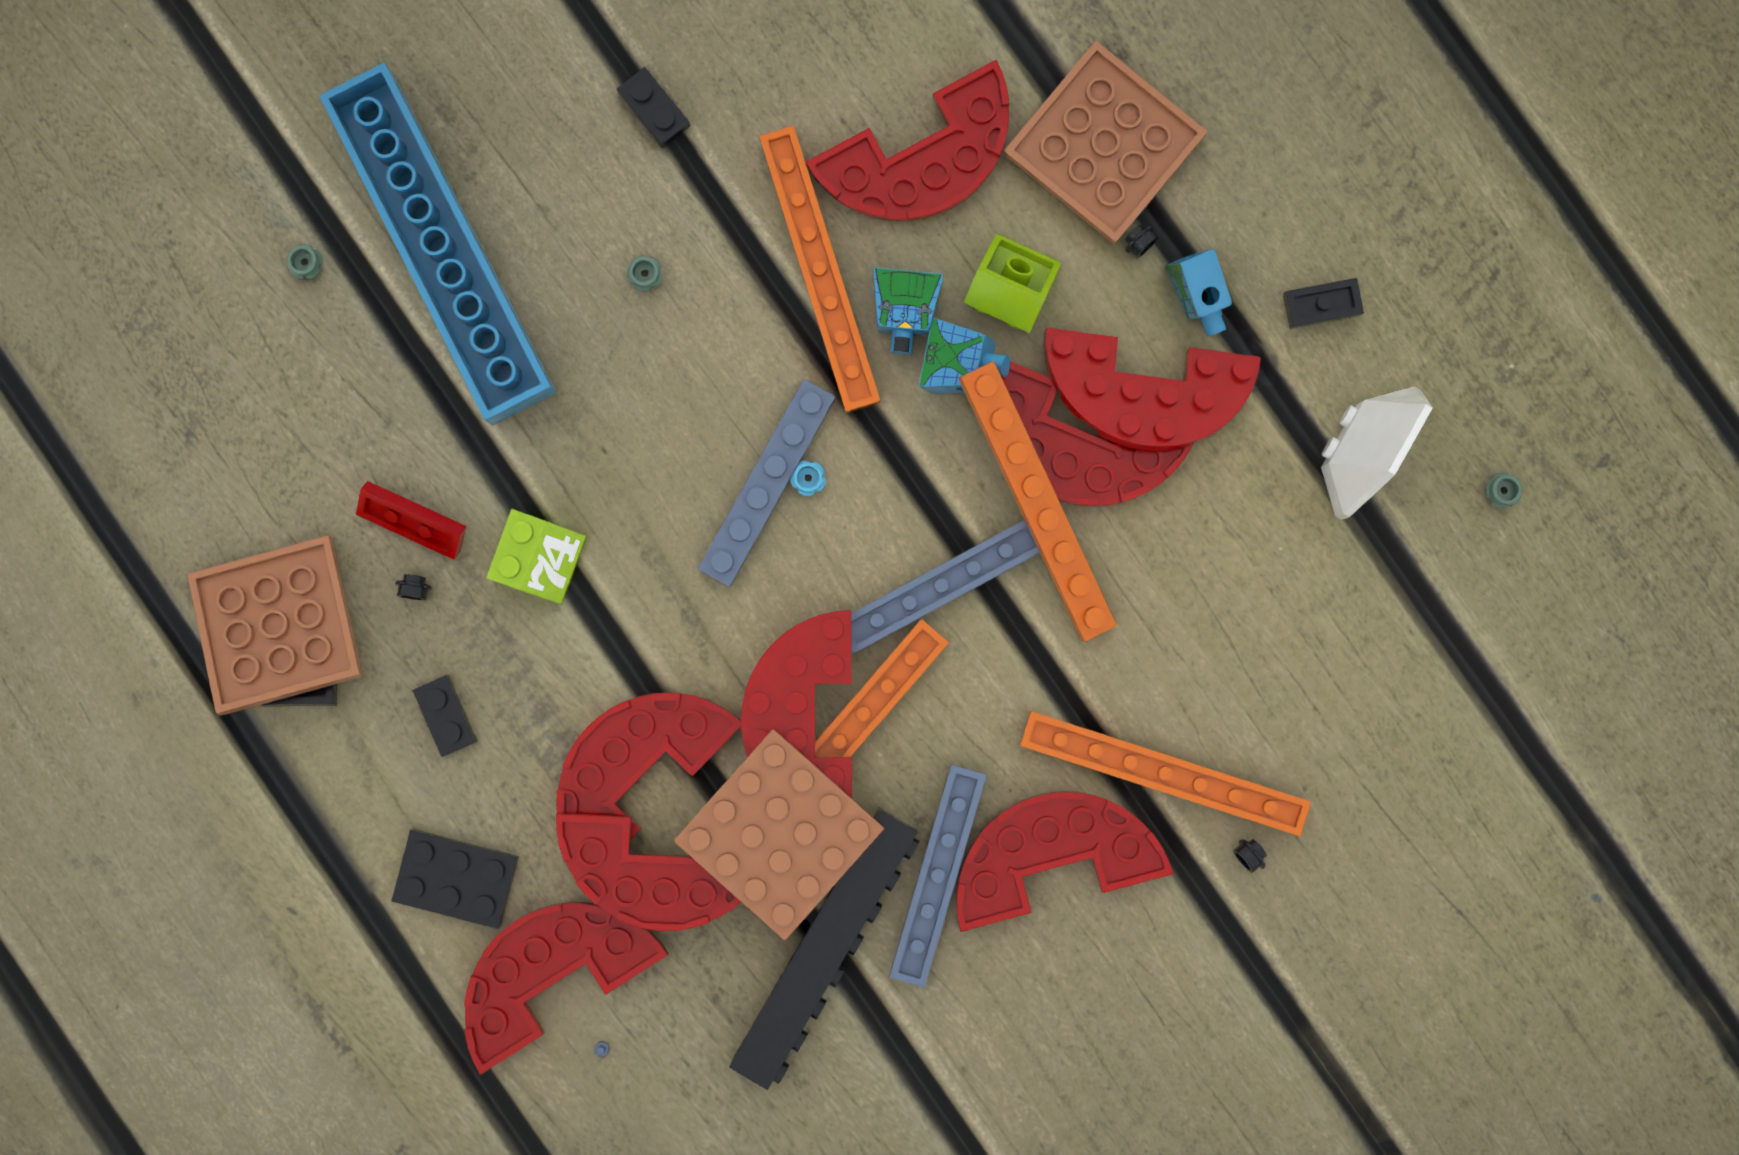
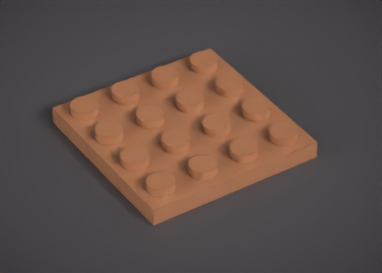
(1105, 142)
(274, 625)
(779, 834)

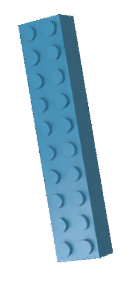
(438, 244)

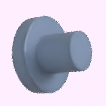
(601, 1049)

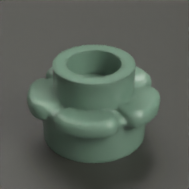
(295, 259)
(635, 271)
(1512, 486)

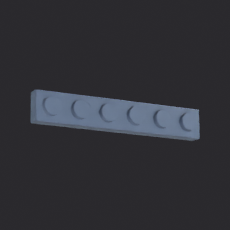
(767, 483)
(941, 585)
(937, 875)

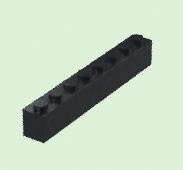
(821, 952)

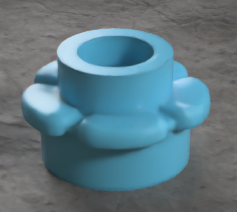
(798, 478)

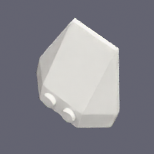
(1371, 447)

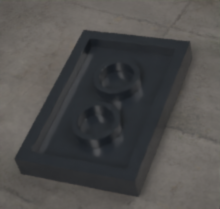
(455, 878)

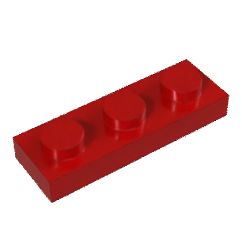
(410, 520)

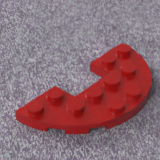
(934, 171)
(1147, 409)
(1078, 464)
(783, 688)
(630, 741)
(1048, 834)
(638, 888)
(536, 955)

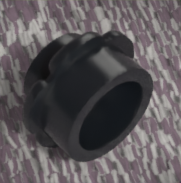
(1140, 240)
(413, 587)
(1250, 855)

